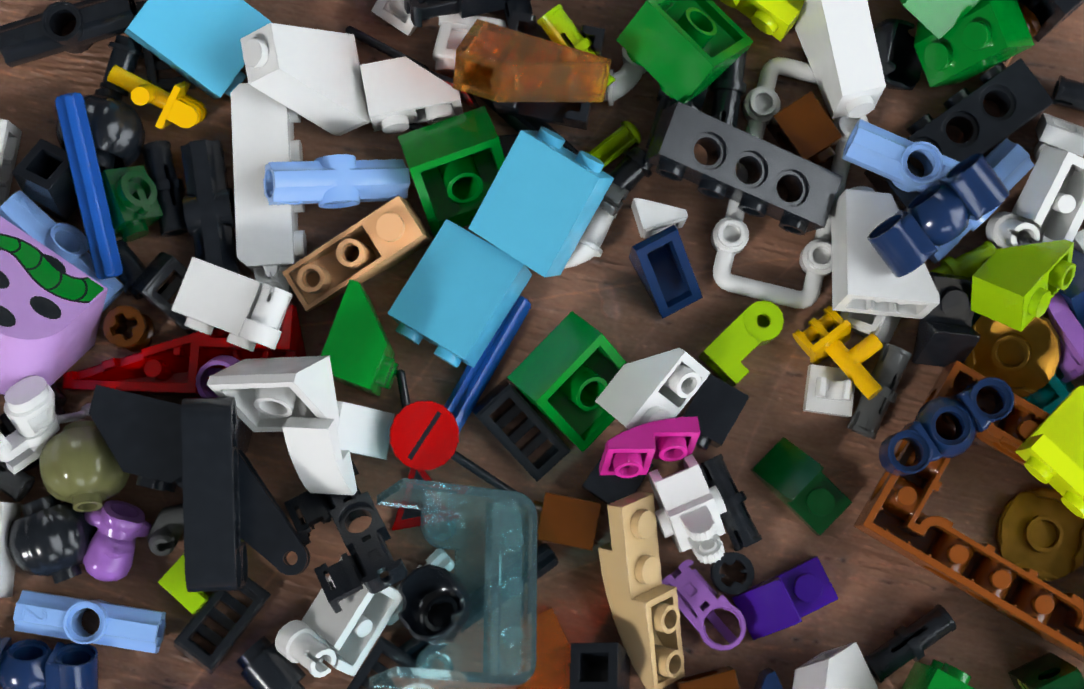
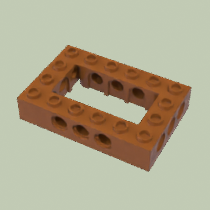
(930, 541)

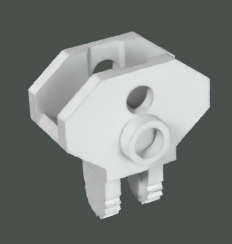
(690, 511)

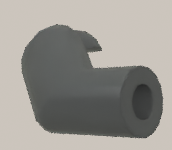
(166, 530)

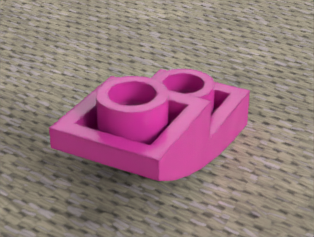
(633, 450)

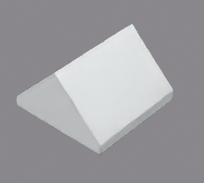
(278, 388)

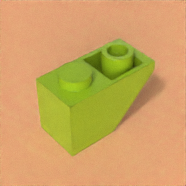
(1022, 281)

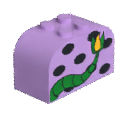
(45, 310)

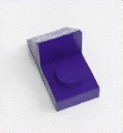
(785, 598)

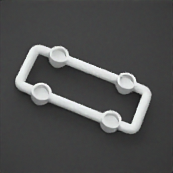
(732, 234)

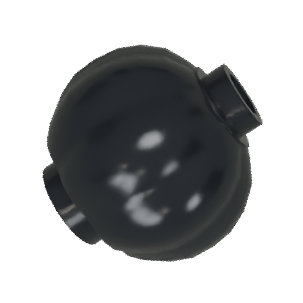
(114, 128)
(50, 539)

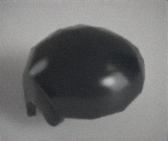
(898, 54)
(433, 604)

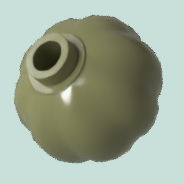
(81, 467)

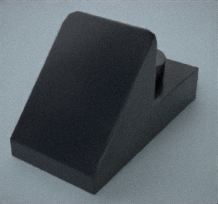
(947, 331)

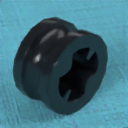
(734, 587)

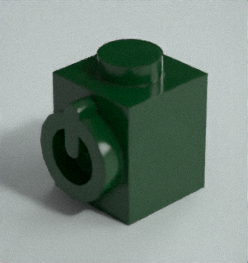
(131, 201)

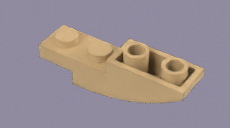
(639, 602)

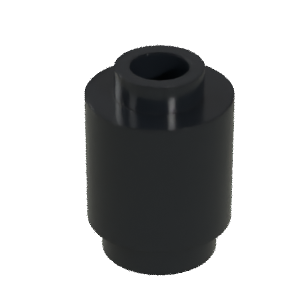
(268, 669)

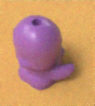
(113, 544)

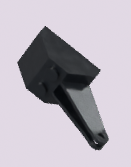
(147, 443)

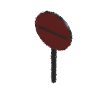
(427, 436)

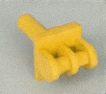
(176, 106)
(833, 345)

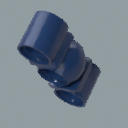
(938, 215)
(967, 419)
(37, 666)

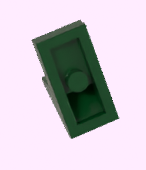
(801, 485)

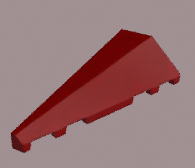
(173, 365)

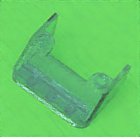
(497, 565)

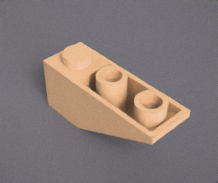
(358, 253)

